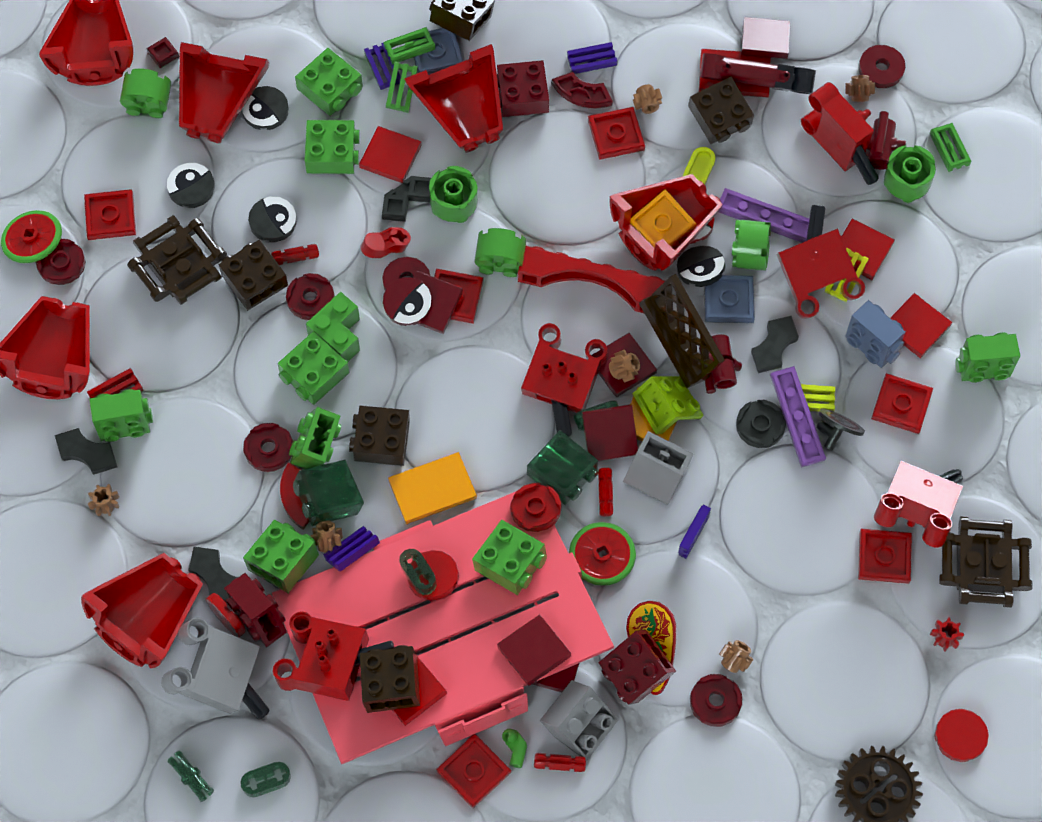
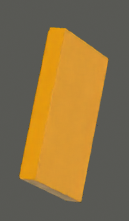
(432, 488)

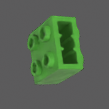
(329, 82)
(331, 146)
(988, 357)
(312, 368)
(121, 415)
(315, 438)
(281, 555)
(510, 557)

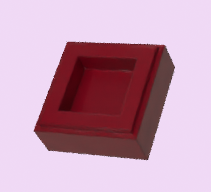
(162, 52)

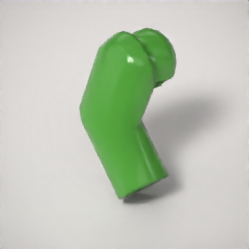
(517, 746)

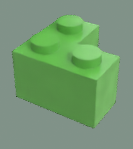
(333, 325)

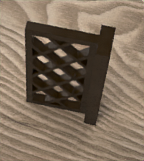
(678, 343)

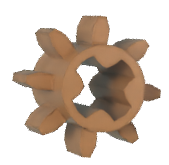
(860, 88)
(647, 99)
(624, 366)
(101, 494)
(327, 536)
(736, 656)

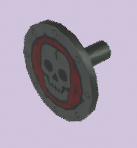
(840, 424)

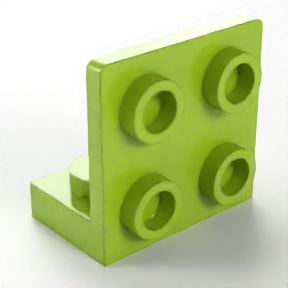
(666, 401)

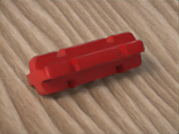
(296, 254)
(605, 492)
(560, 762)

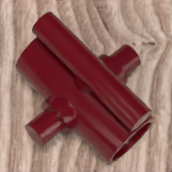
(883, 141)
(724, 375)

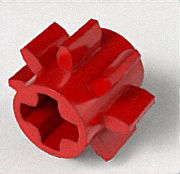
(940, 635)

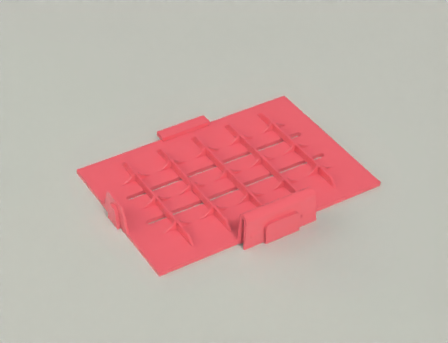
(476, 675)

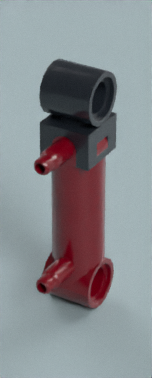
(773, 76)

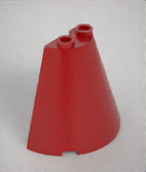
(89, 43)
(214, 90)
(464, 98)
(687, 192)
(49, 350)
(143, 609)

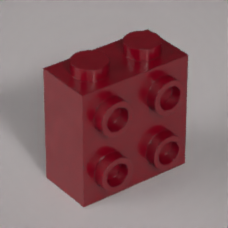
(522, 88)
(256, 609)
(636, 667)

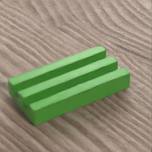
(411, 48)
(397, 106)
(942, 150)

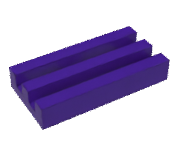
(377, 51)
(591, 54)
(694, 531)
(352, 548)

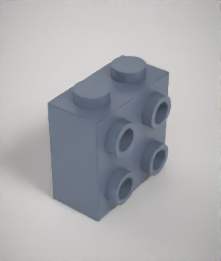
(875, 334)

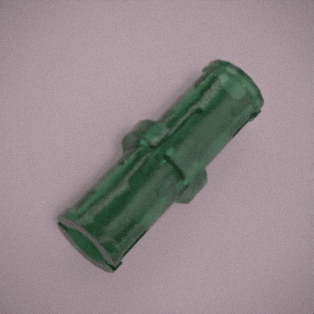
(190, 776)

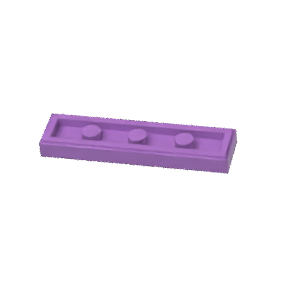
(748, 208)
(797, 416)

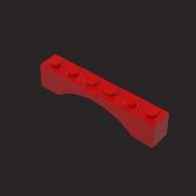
(546, 267)

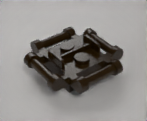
(177, 260)
(986, 562)

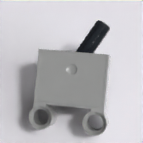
(218, 671)

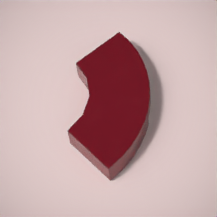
(582, 93)

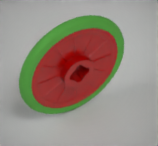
(17, 238)
(619, 551)

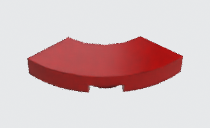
(291, 502)

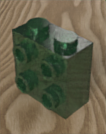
(563, 467)
(328, 492)

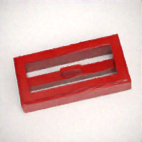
(110, 385)

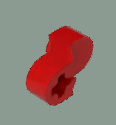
(386, 242)

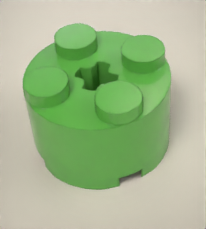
(145, 93)
(909, 173)
(453, 194)
(751, 244)
(499, 252)

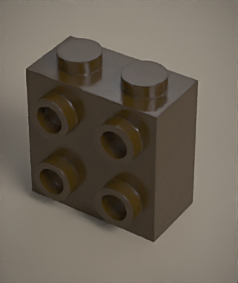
(461, 16)
(721, 111)
(253, 274)
(380, 435)
(389, 679)

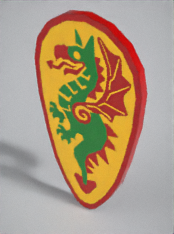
(660, 625)

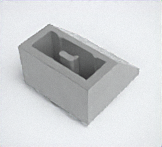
(658, 467)
(579, 719)

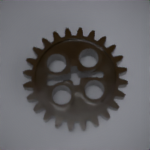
(862, 770)

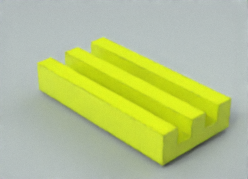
(855, 256)
(815, 390)

